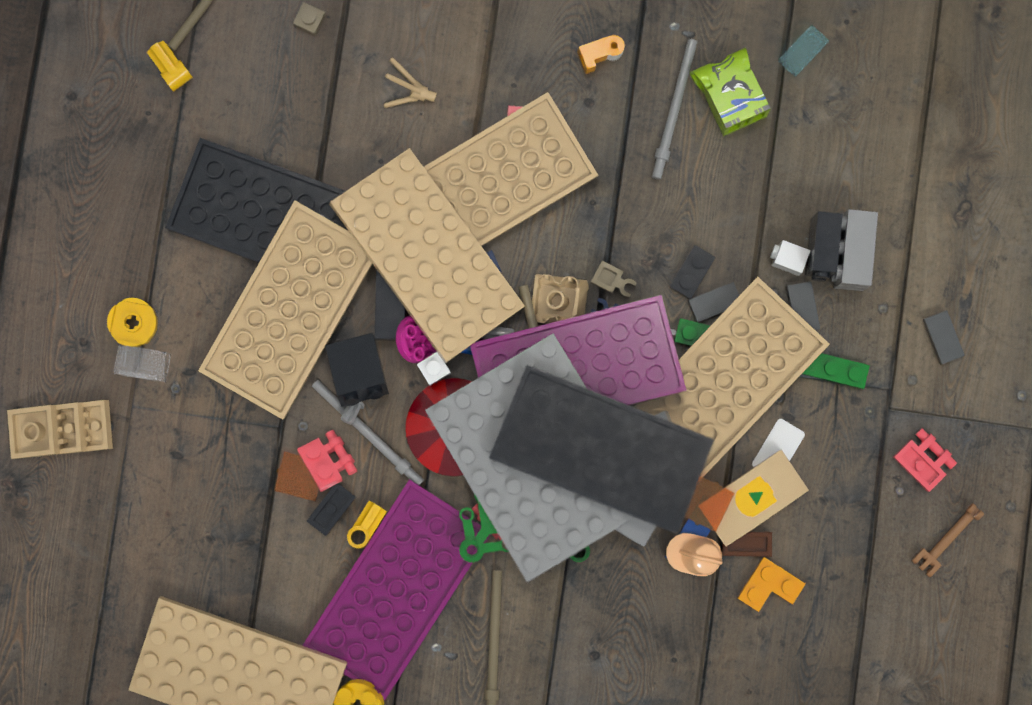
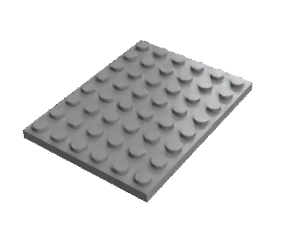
(532, 517)

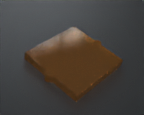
(295, 478)
(709, 504)

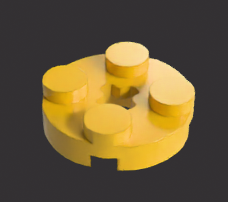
(125, 310)
(359, 690)

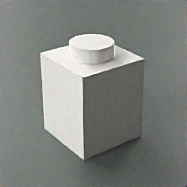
(789, 257)
(433, 368)

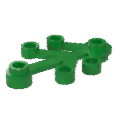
(478, 541)

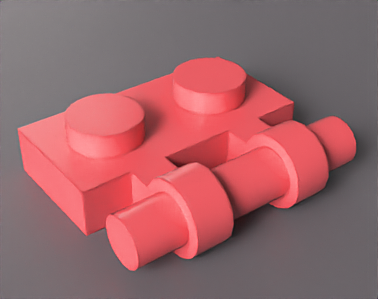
(920, 465)
(321, 466)

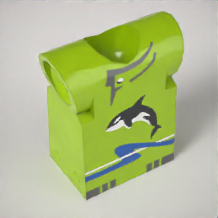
(732, 92)

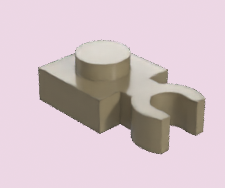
(609, 277)

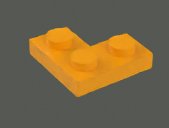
(767, 579)

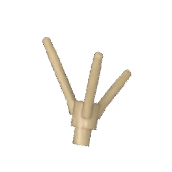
(417, 92)

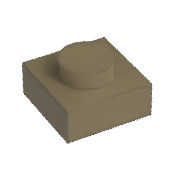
(309, 18)

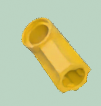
(171, 69)
(367, 523)

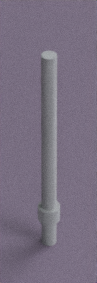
(662, 153)
(402, 465)

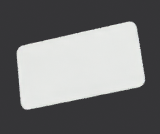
(783, 437)

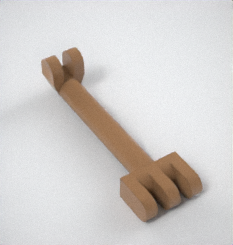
(972, 512)

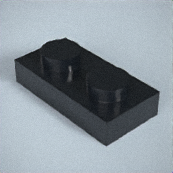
(692, 272)
(331, 509)

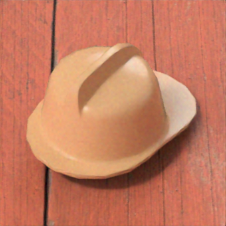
(694, 554)

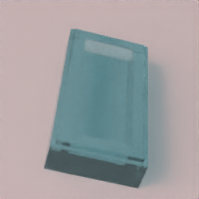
(803, 50)

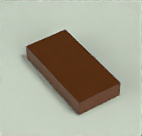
(750, 544)

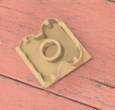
(558, 298)

